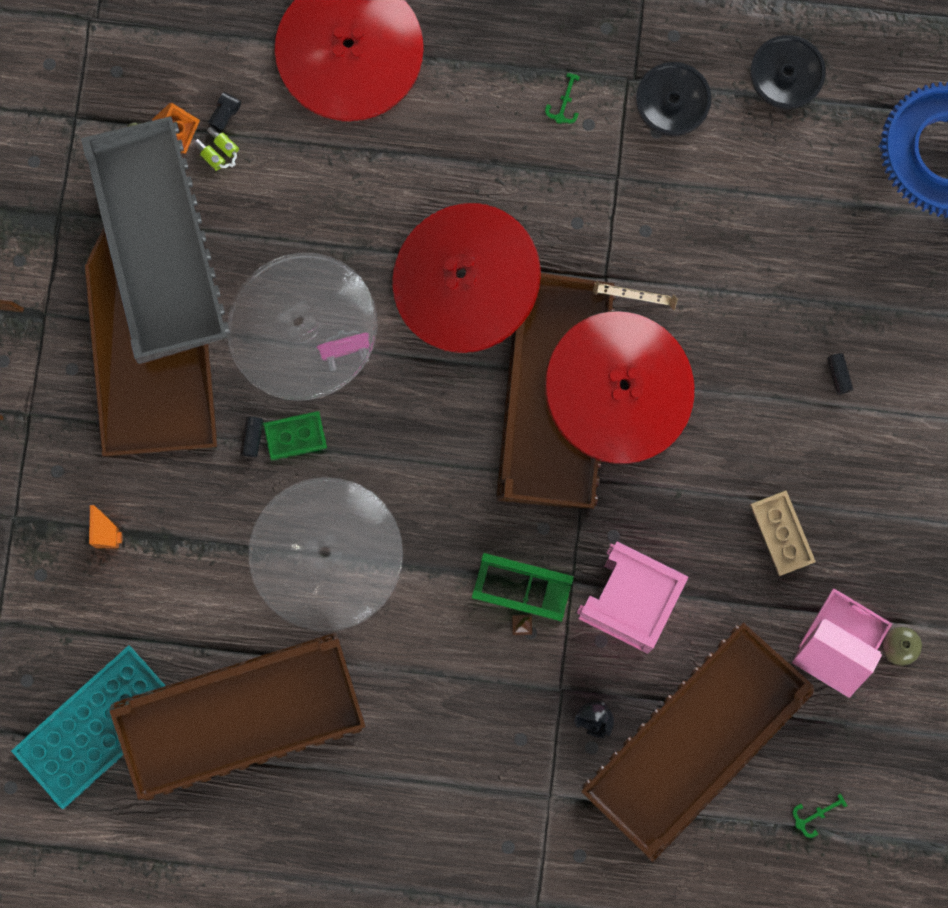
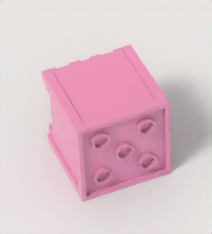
(635, 598)

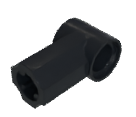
(226, 107)

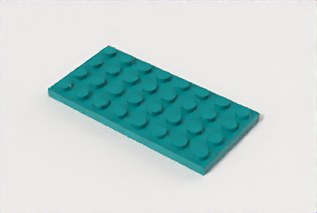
(80, 736)

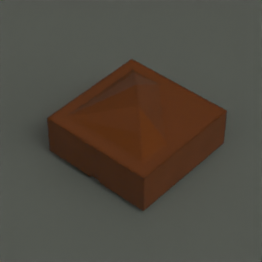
(522, 624)

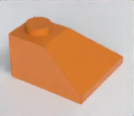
(186, 123)
(102, 530)

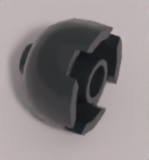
(595, 718)

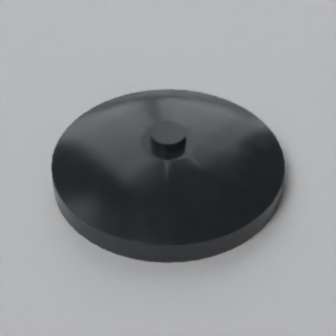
(787, 72)
(673, 99)

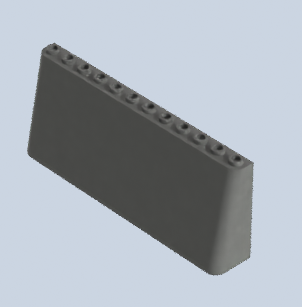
(155, 239)

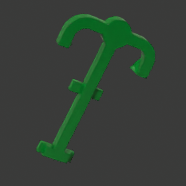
(560, 118)
(800, 823)

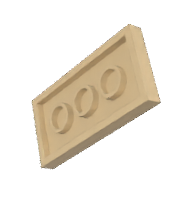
(782, 533)

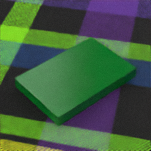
(295, 435)

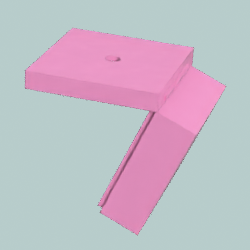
(842, 643)

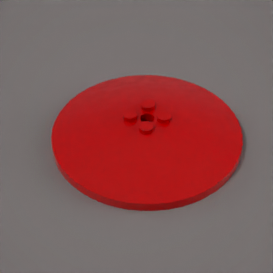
(352, 80)
(488, 300)
(587, 394)

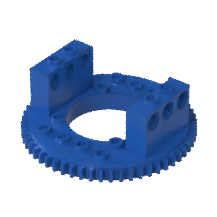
(901, 148)

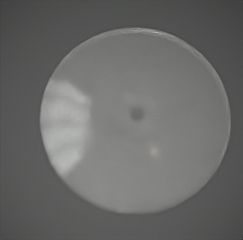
(324, 349)
(334, 589)

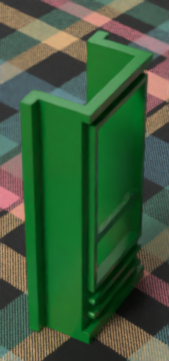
(555, 595)

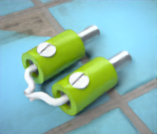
(224, 144)

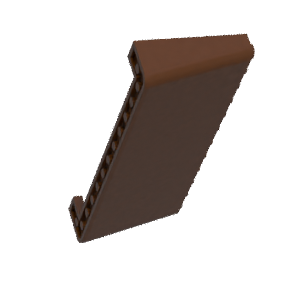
(534, 456)
(237, 716)
(697, 741)

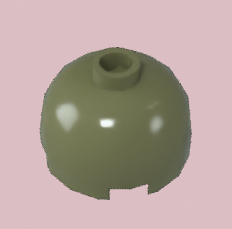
(896, 651)

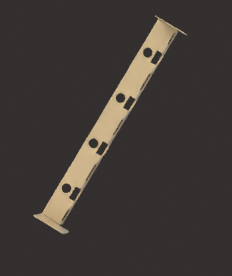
(635, 295)

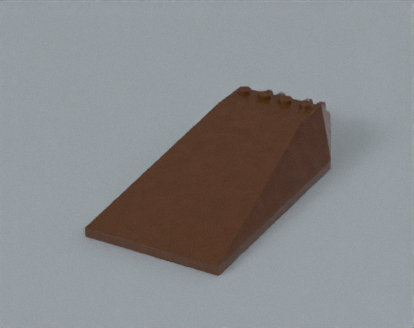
(147, 404)

